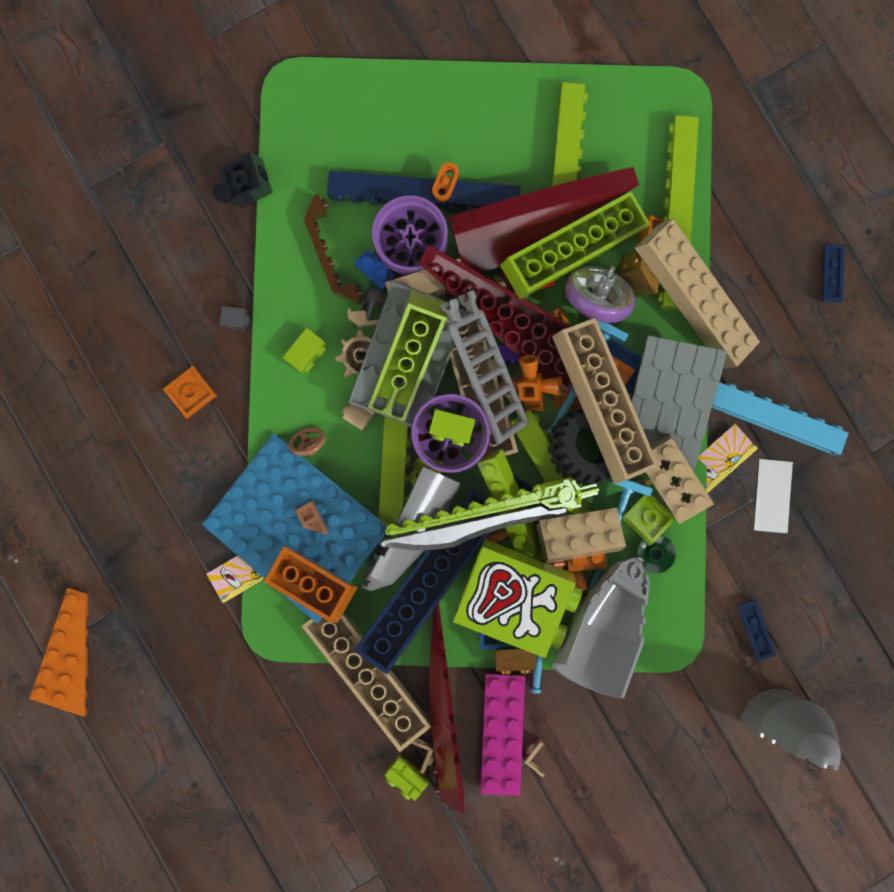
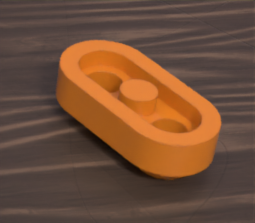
(445, 183)

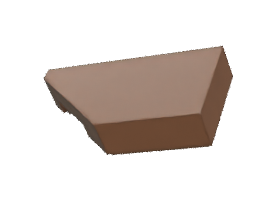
(311, 518)

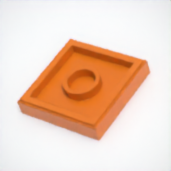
(190, 392)

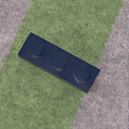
(833, 273)
(756, 630)

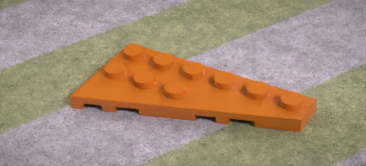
(64, 665)

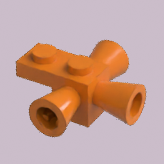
(532, 386)
(577, 565)

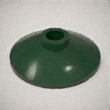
(664, 559)

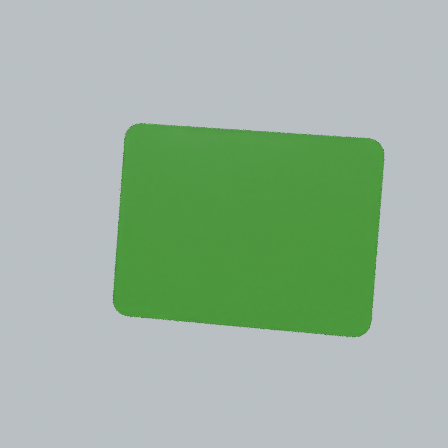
(497, 130)

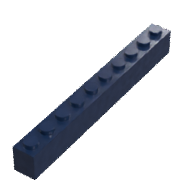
(384, 188)

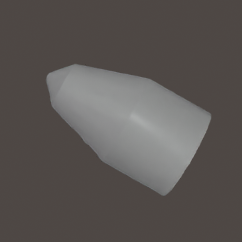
(428, 496)
(607, 631)
(796, 724)

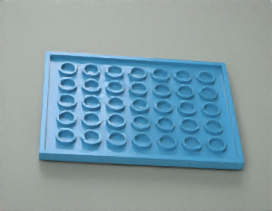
(261, 518)

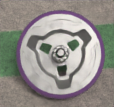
(609, 298)

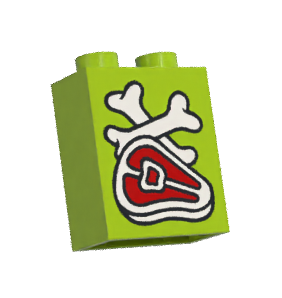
(517, 599)

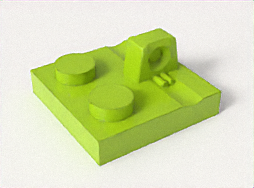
(648, 518)

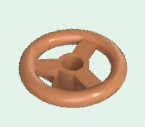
(308, 445)

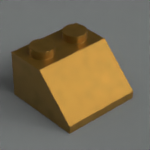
(638, 275)
(514, 659)

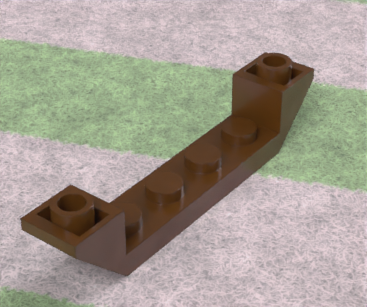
(315, 212)

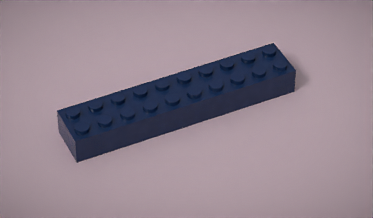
(417, 597)

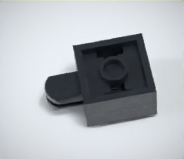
(237, 175)

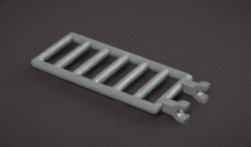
(457, 322)

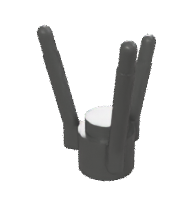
(373, 300)

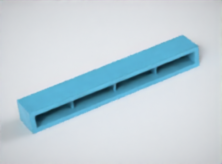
(780, 419)

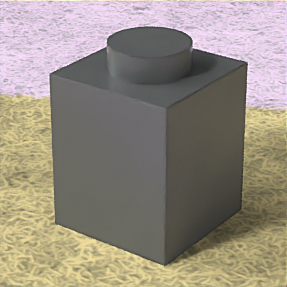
(234, 318)

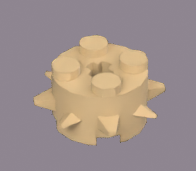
(351, 351)

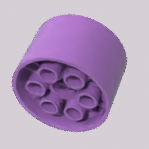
(395, 213)
(459, 463)

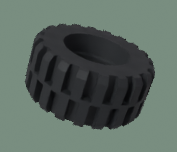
(566, 454)

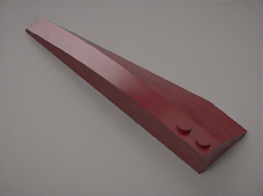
(502, 229)
(516, 322)
(443, 723)

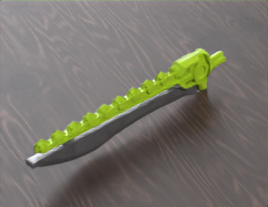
(552, 494)

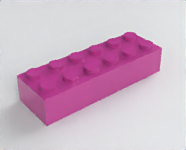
(502, 733)

